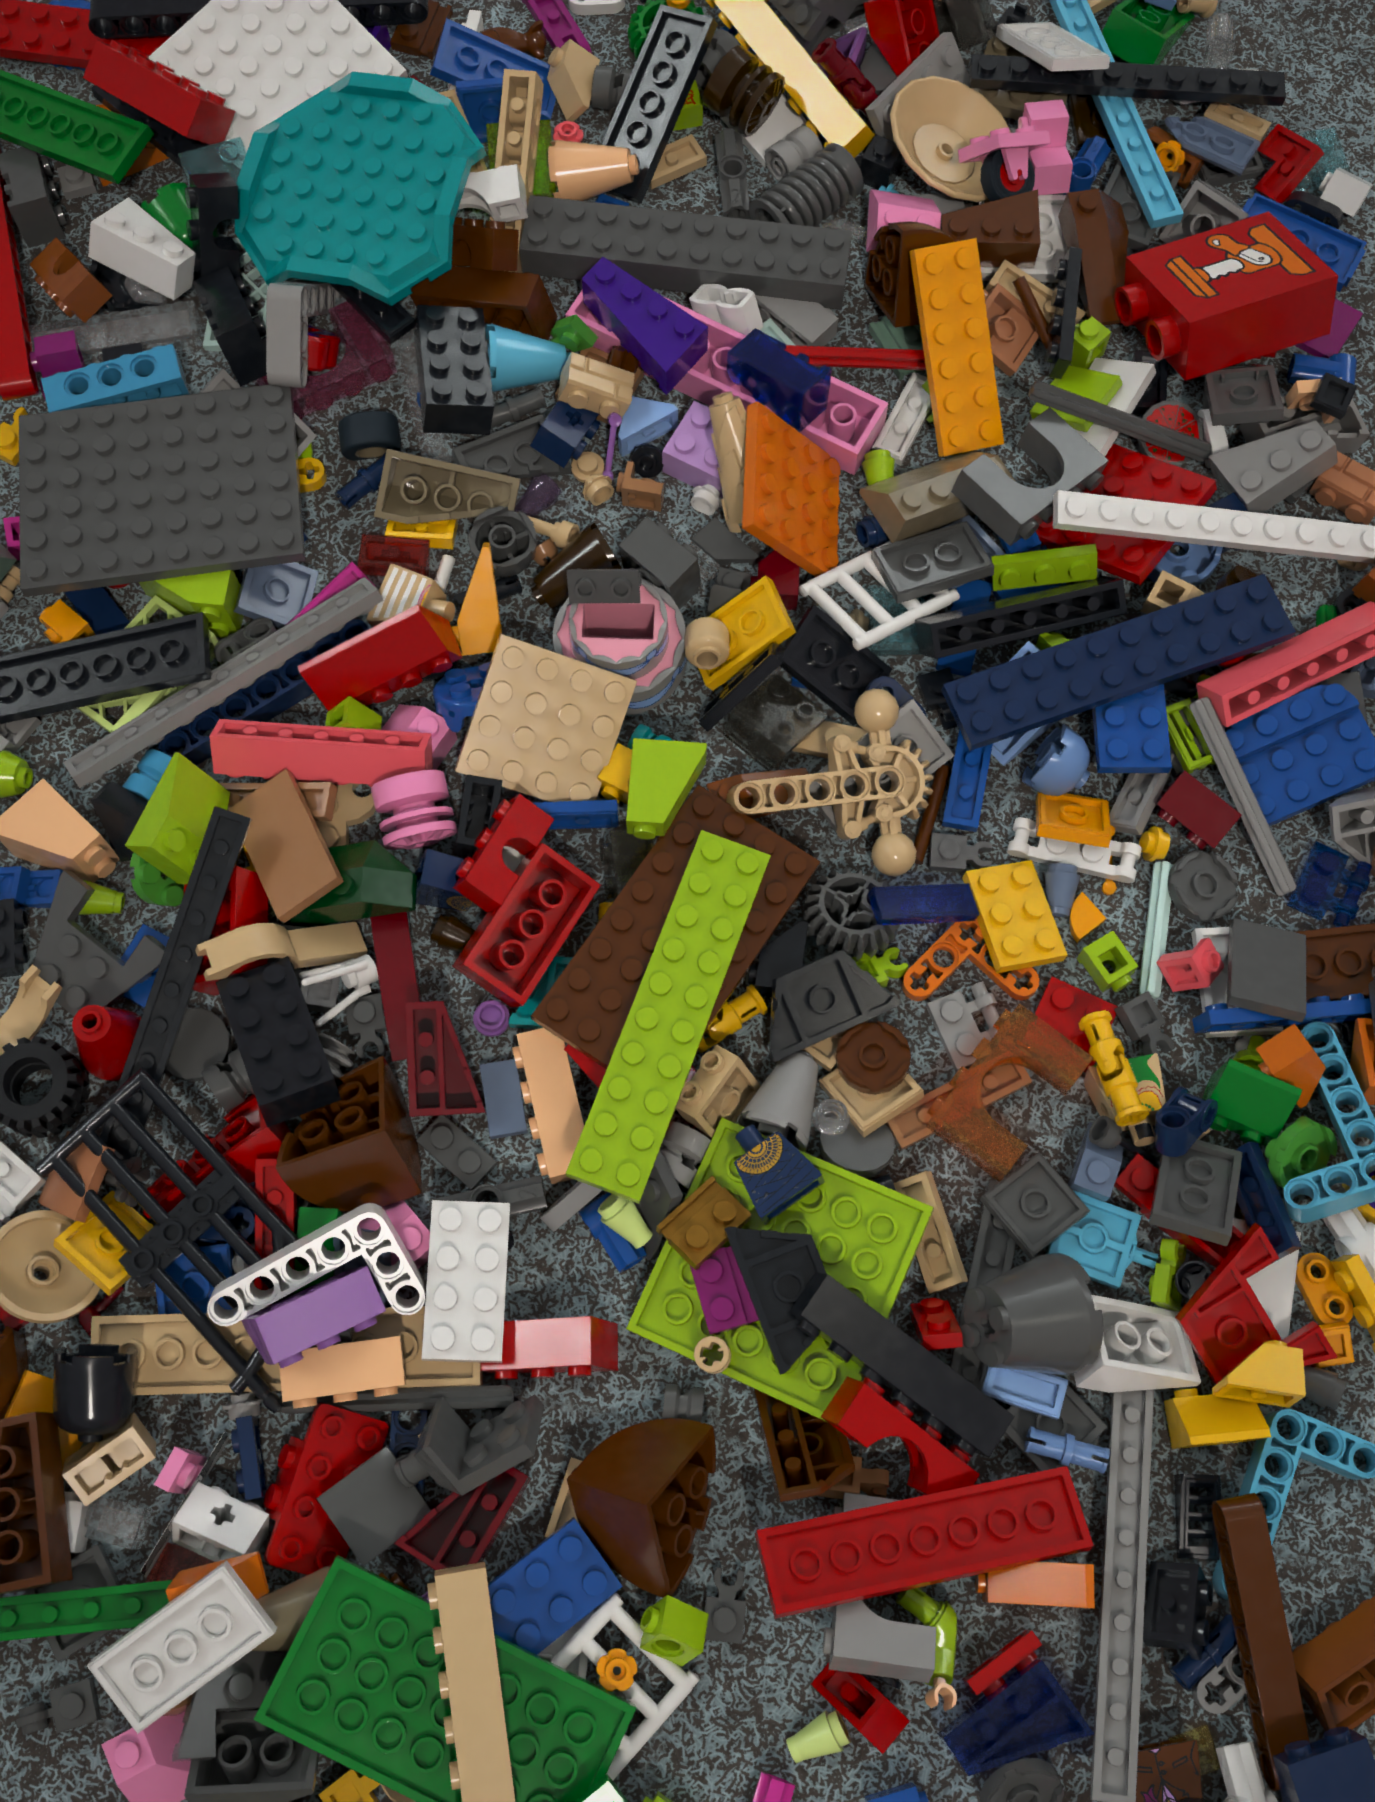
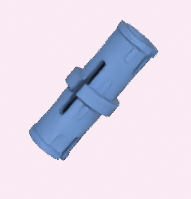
(1066, 1449)

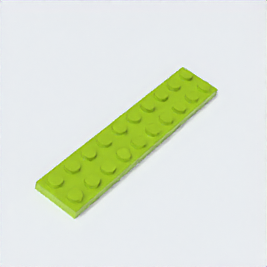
(668, 1018)

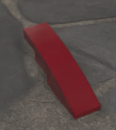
(396, 975)

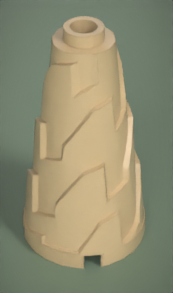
(729, 440)

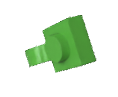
(573, 334)

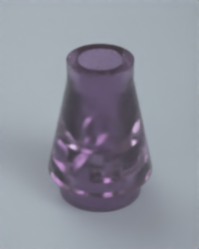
(538, 496)

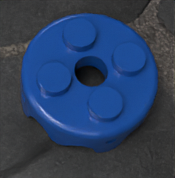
(458, 693)

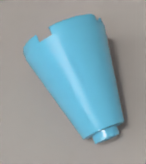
(522, 358)

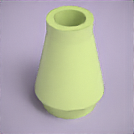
(625, 1219)
(819, 1738)

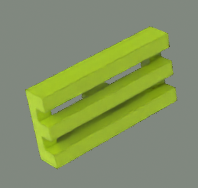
(1176, 742)

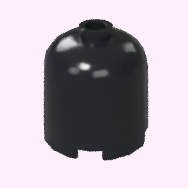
(93, 1389)

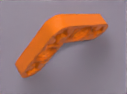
(960, 951)

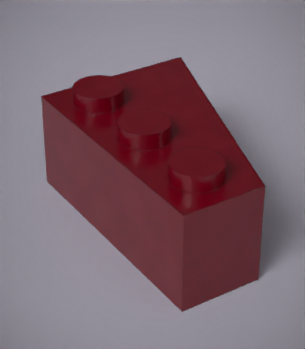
(436, 1064)

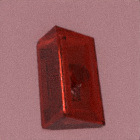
(381, 551)

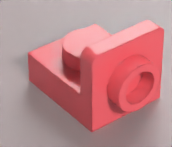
(1192, 967)

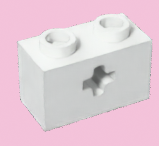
(219, 1524)

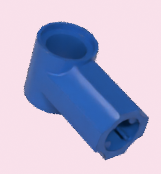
(1088, 163)
(1312, 367)
(618, 1249)

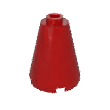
(104, 1039)

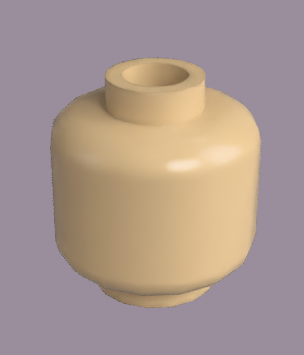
(706, 643)

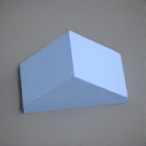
(645, 422)

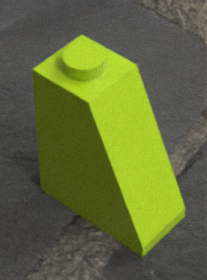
(660, 782)

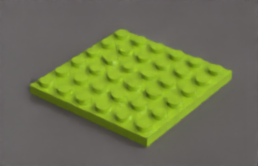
(864, 1242)

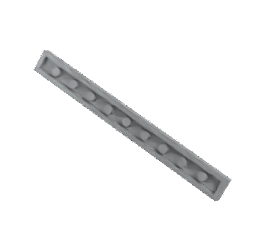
(225, 680)
(1122, 1599)

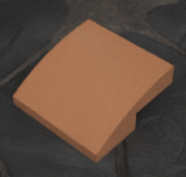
(60, 1197)

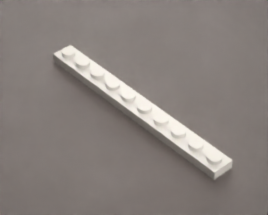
(1213, 526)

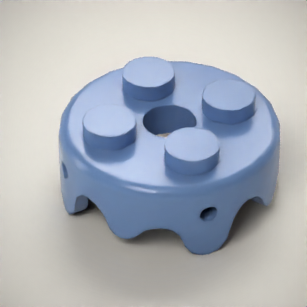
(1192, 567)

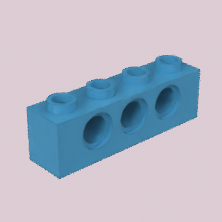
(127, 372)

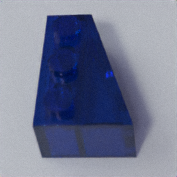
(779, 379)
(1014, 1721)

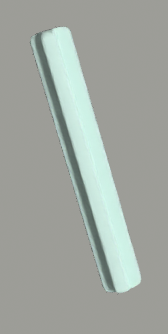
(1156, 930)

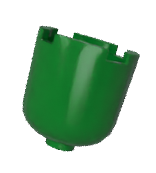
(172, 211)

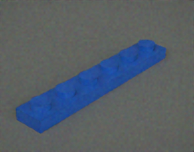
(1220, 1018)

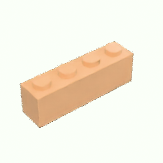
(553, 1098)

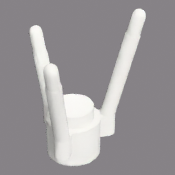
(353, 972)

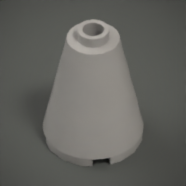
(785, 1100)

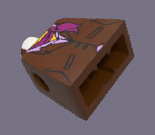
(1168, 1771)

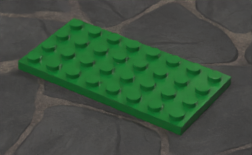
(369, 1697)

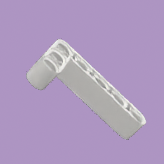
(320, 1263)

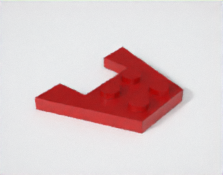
(1228, 1320)

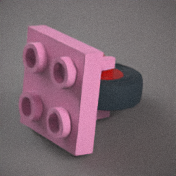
(1005, 160)

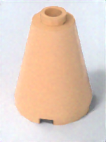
(589, 169)

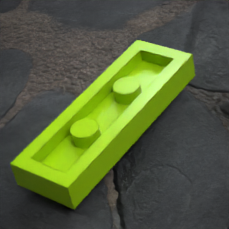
(1044, 567)

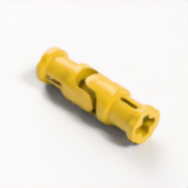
(733, 1016)
(1113, 1068)

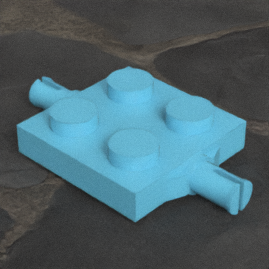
(1104, 1242)

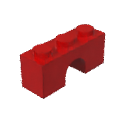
(485, 876)

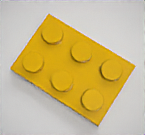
(754, 623)
(1015, 916)

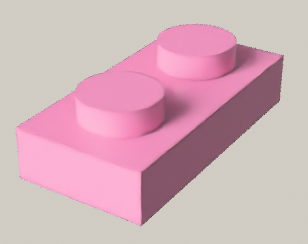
(180, 1470)

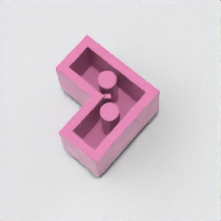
(1050, 162)

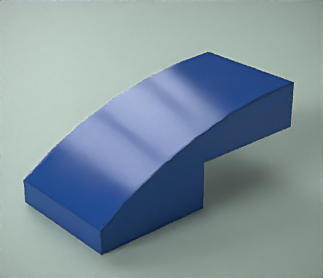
(28, 886)

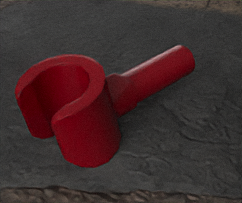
(85, 1316)

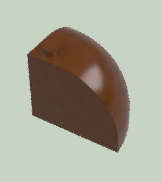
(890, 272)
(356, 1146)
(646, 1498)

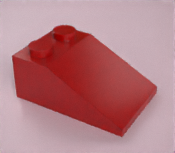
(901, 29)

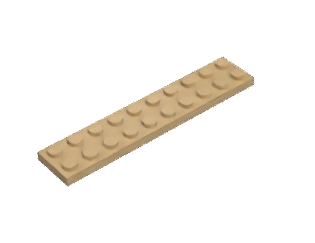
(181, 1361)

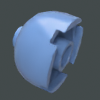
(1059, 764)

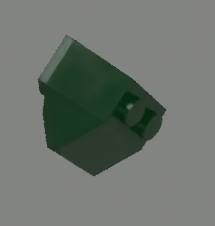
(371, 887)

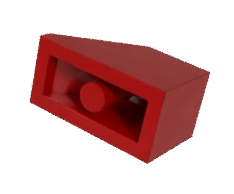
(861, 1705)

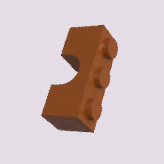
(69, 281)

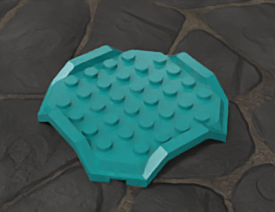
(357, 186)

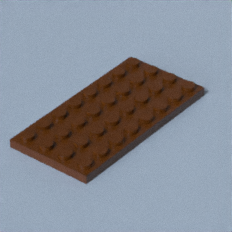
(603, 977)

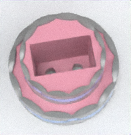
(628, 639)

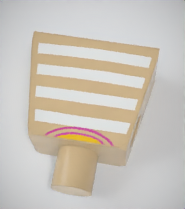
(405, 589)

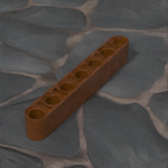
(1259, 1628)

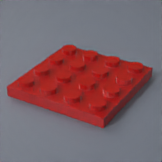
(1135, 477)

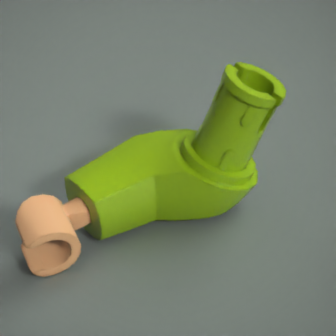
(945, 1620)

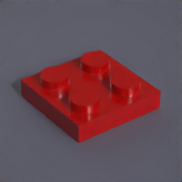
(1064, 1007)

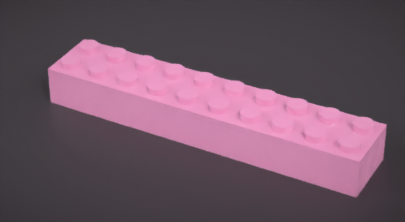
(842, 430)

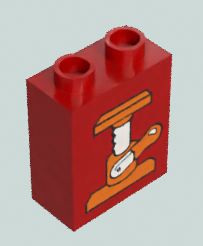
(1227, 295)

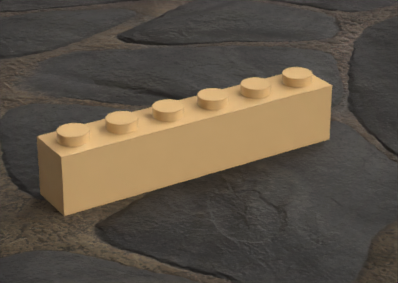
(471, 1684)

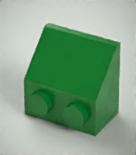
(1250, 1102)

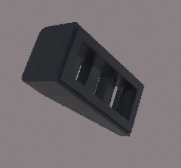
(1183, 1516)

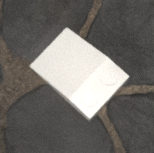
(1139, 1350)

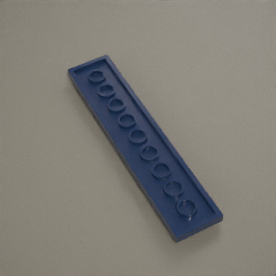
(1117, 662)

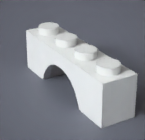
(497, 192)

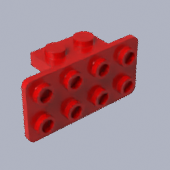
(332, 1448)

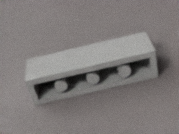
(801, 321)

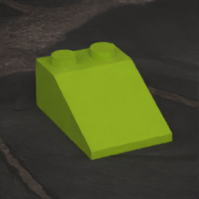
(207, 593)
(177, 818)

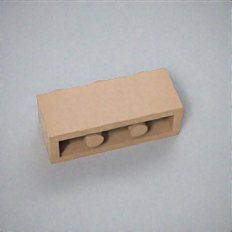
(344, 1371)

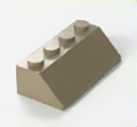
(922, 497)

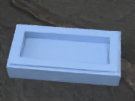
(1026, 1390)

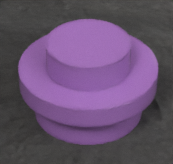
(491, 1018)

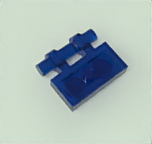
(1319, 881)

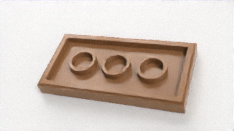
(287, 846)

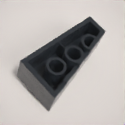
(233, 323)

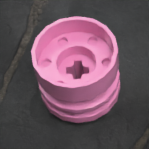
(412, 802)

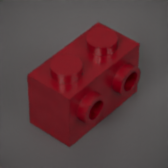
(1197, 811)

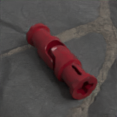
(845, 75)

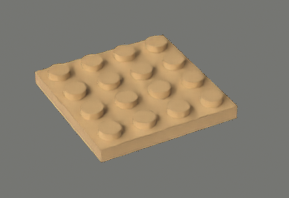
(544, 722)

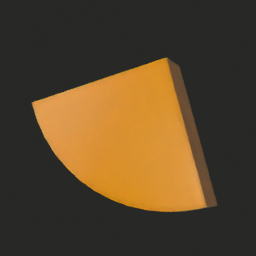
(1084, 917)

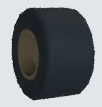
(368, 435)

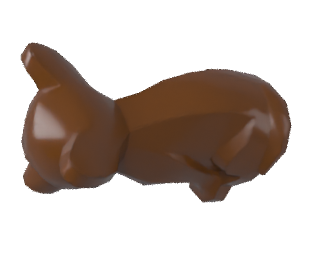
(531, 41)

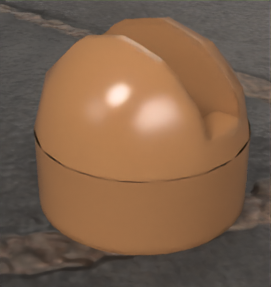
(543, 550)

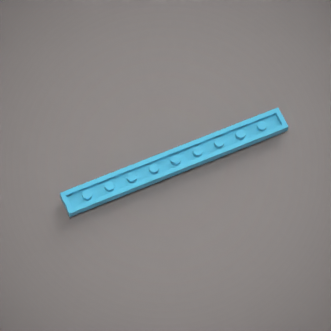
(1125, 126)

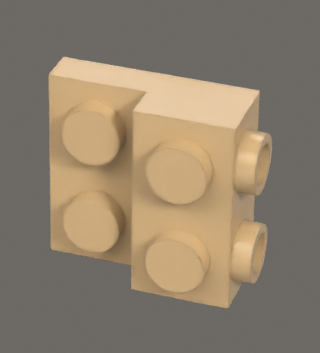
(716, 1091)

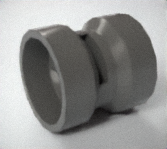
(683, 1404)

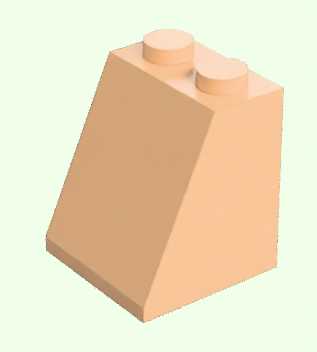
(54, 835)

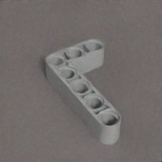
(287, 328)

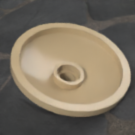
(29, 1248)

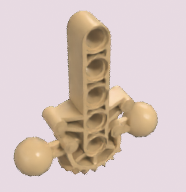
(875, 713)

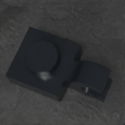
(932, 696)

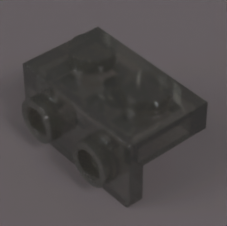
(622, 856)

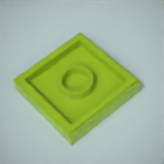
(1086, 383)

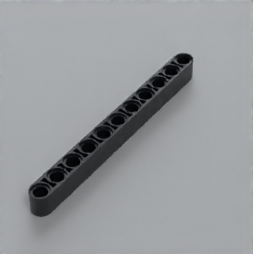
(164, 17)

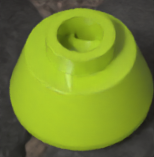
(14, 774)

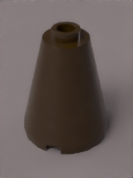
(585, 551)

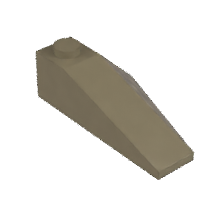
(433, 490)

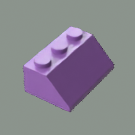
(315, 1316)

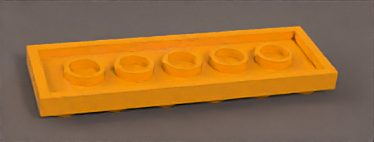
(957, 346)

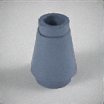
(1061, 887)

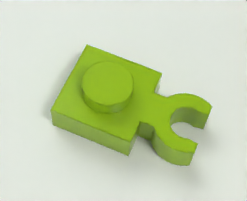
(882, 967)
(1162, 1282)

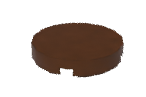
(873, 1057)

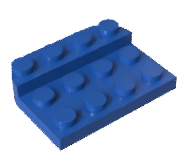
(1304, 751)

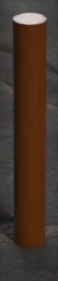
(1033, 310)
(930, 813)

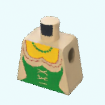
(1149, 1089)

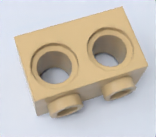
(107, 1463)

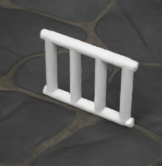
(888, 624)
(655, 1713)

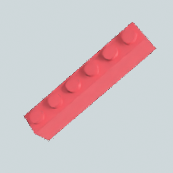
(1292, 666)
(317, 752)

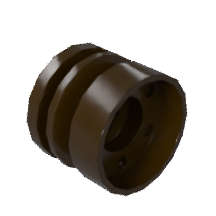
(743, 90)

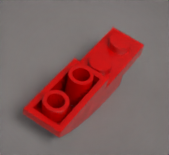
(1138, 1184)

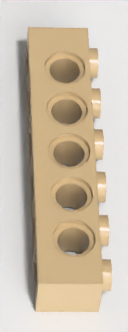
(519, 131)

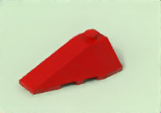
(239, 1142)

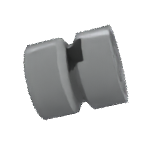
(792, 152)
(683, 1151)

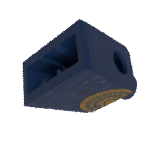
(436, 881)
(774, 1172)

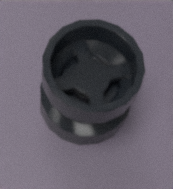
(1191, 1277)

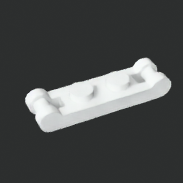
(1088, 858)

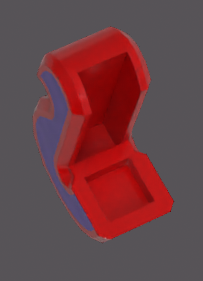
(322, 349)

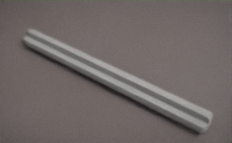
(1243, 796)

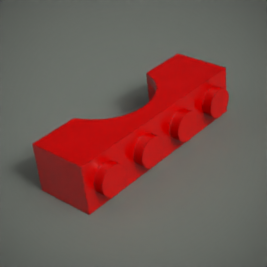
(867, 1417)

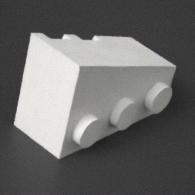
(142, 249)

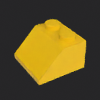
(1212, 1420)

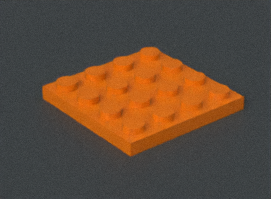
(790, 492)

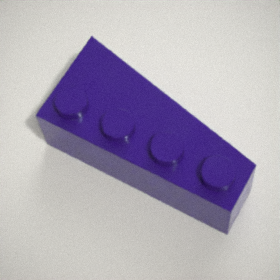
(646, 323)

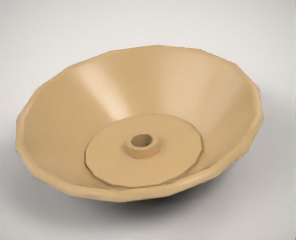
(934, 121)

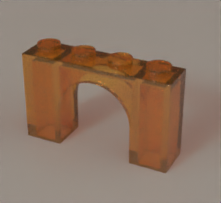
(1020, 1041)

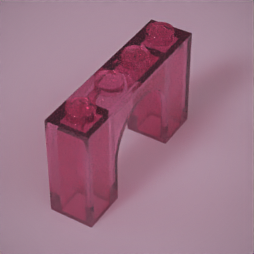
(364, 363)

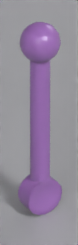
(614, 420)

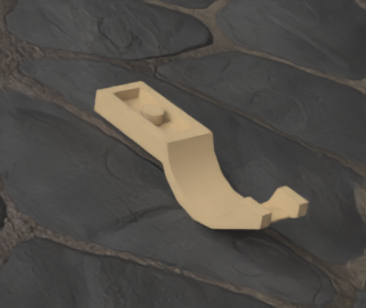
(267, 940)
(28, 1009)

